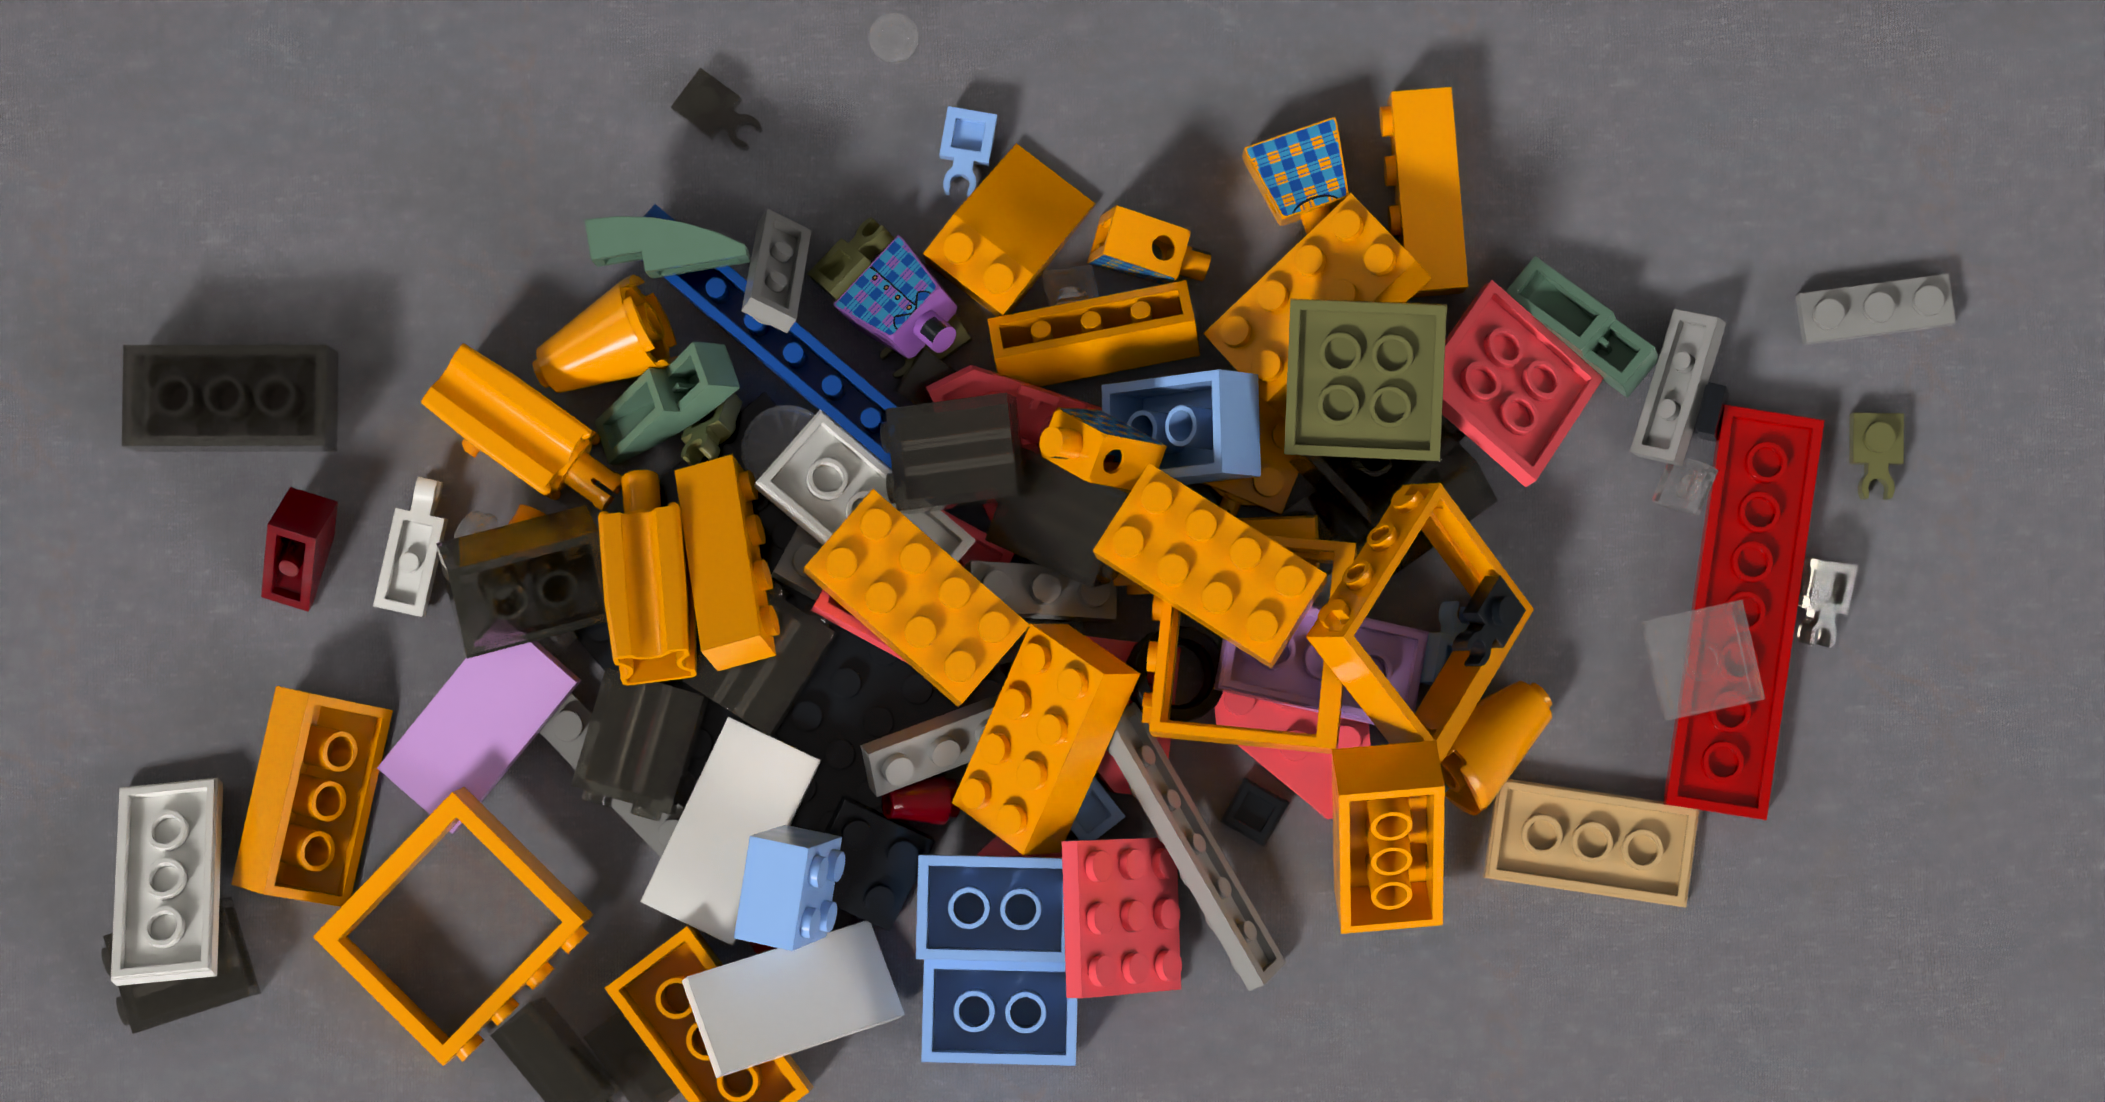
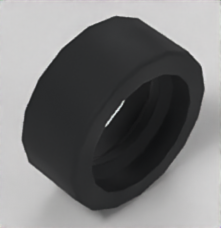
(1209, 656)

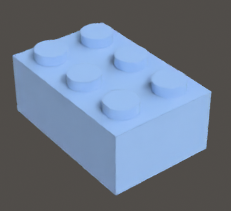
(1200, 416)
(990, 908)
(997, 1013)

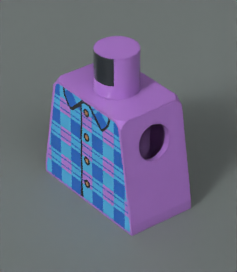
(900, 303)

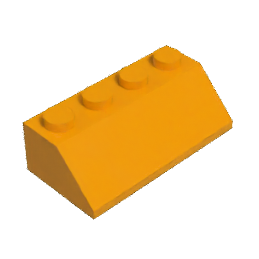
(311, 797)

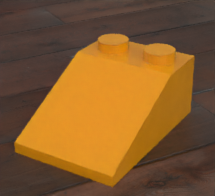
(1008, 231)

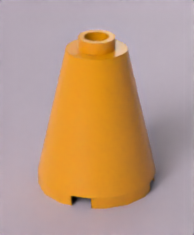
(607, 341)
(1494, 744)

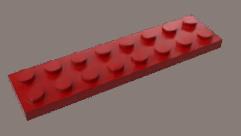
(1756, 555)

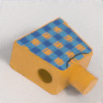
(1300, 173)
(1125, 246)
(1084, 437)

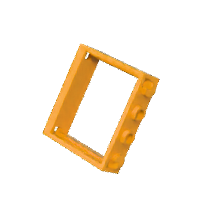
(1162, 661)
(1457, 686)
(533, 971)

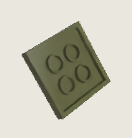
(1365, 379)

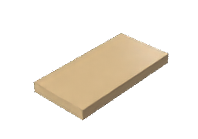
(1591, 842)

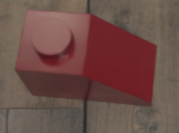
(298, 548)

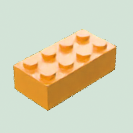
(1339, 259)
(1210, 565)
(915, 597)
(1045, 738)
(1388, 836)
(661, 1014)

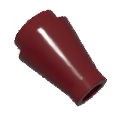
(923, 801)

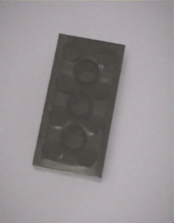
(230, 398)

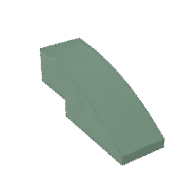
(662, 244)
(1584, 326)
(667, 401)

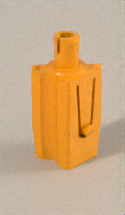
(519, 428)
(647, 585)

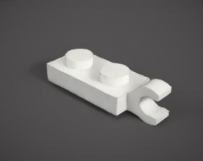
(412, 553)

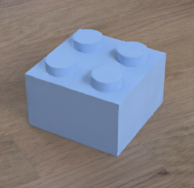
(789, 887)

